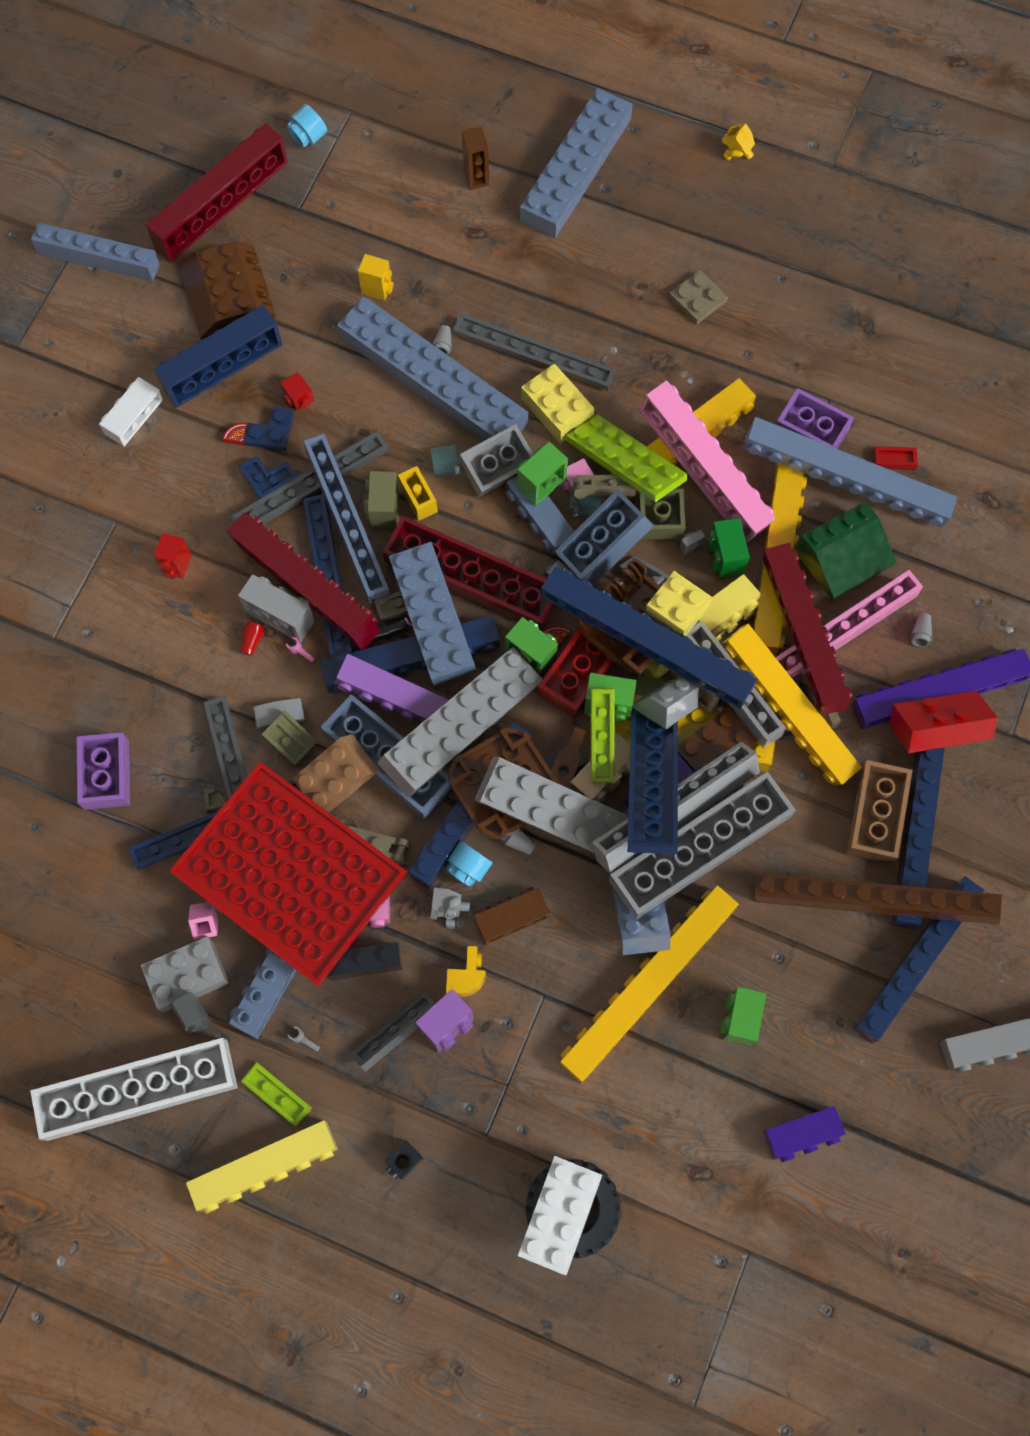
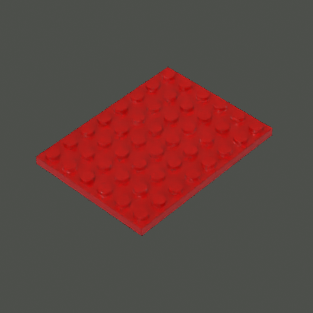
(288, 873)

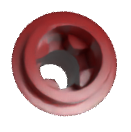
(251, 637)

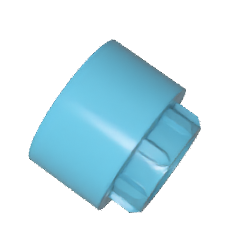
(306, 126)
(467, 864)

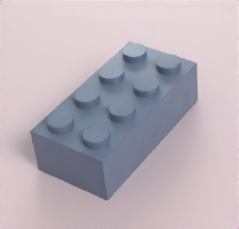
(604, 538)

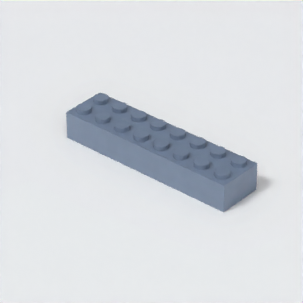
(576, 163)

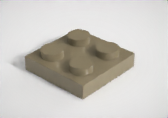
(698, 297)

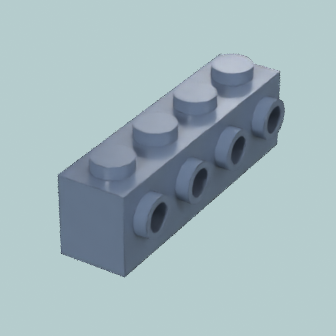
(262, 995)

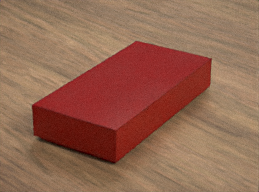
(896, 457)

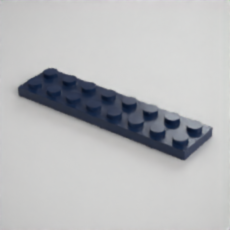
(653, 787)

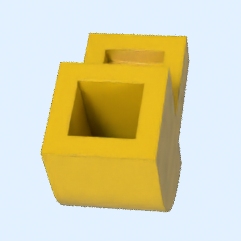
(470, 980)

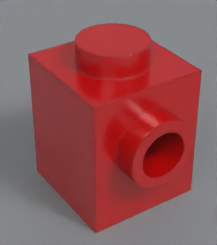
(296, 392)

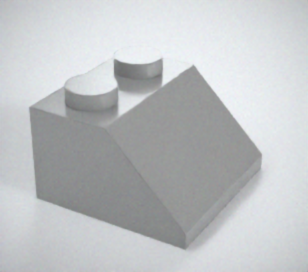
(669, 702)

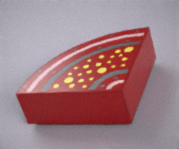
(235, 434)
(560, 633)

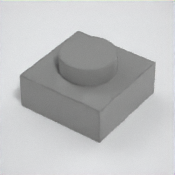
(692, 541)

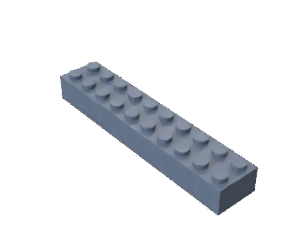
(429, 371)

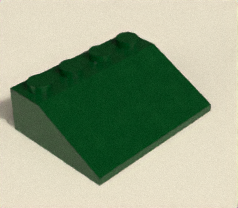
(846, 550)

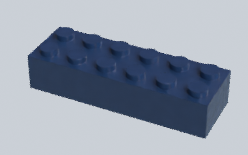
(218, 356)

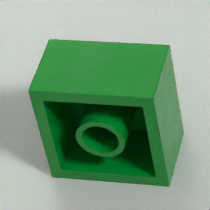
(728, 548)

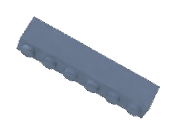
(95, 252)

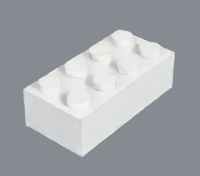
(560, 1215)

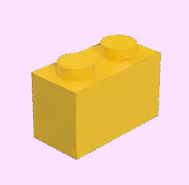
(375, 277)
(417, 493)

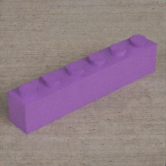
(387, 690)

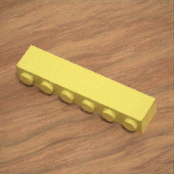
(261, 1166)

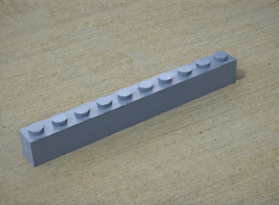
(849, 472)

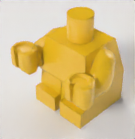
(740, 142)

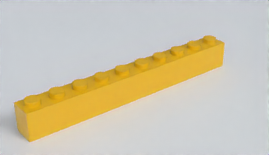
(785, 506)
(648, 984)

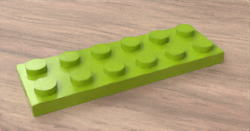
(626, 458)

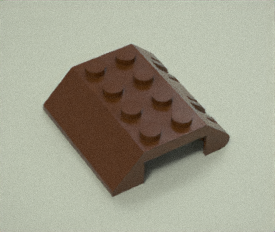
(224, 285)
(636, 594)

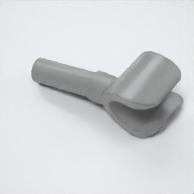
(301, 1038)

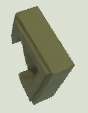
(213, 800)

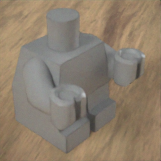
(447, 905)

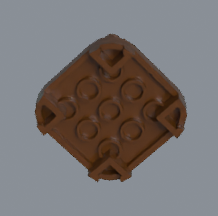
(470, 769)

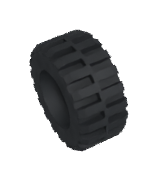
(607, 1210)

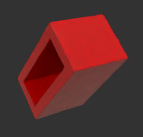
(172, 556)

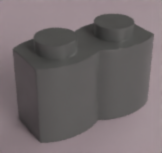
(191, 1013)

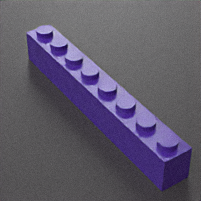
(982, 677)

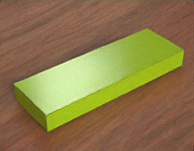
(276, 1094)

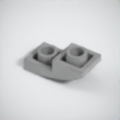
(268, 712)

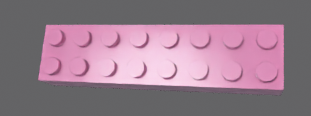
(705, 460)

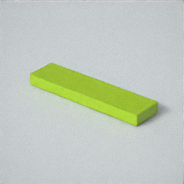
(602, 734)

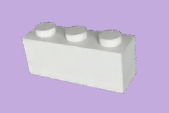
(131, 411)

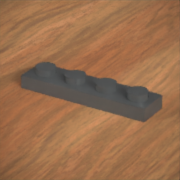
(392, 1033)

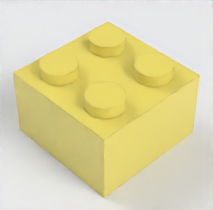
(678, 604)

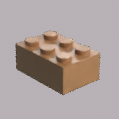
(336, 773)

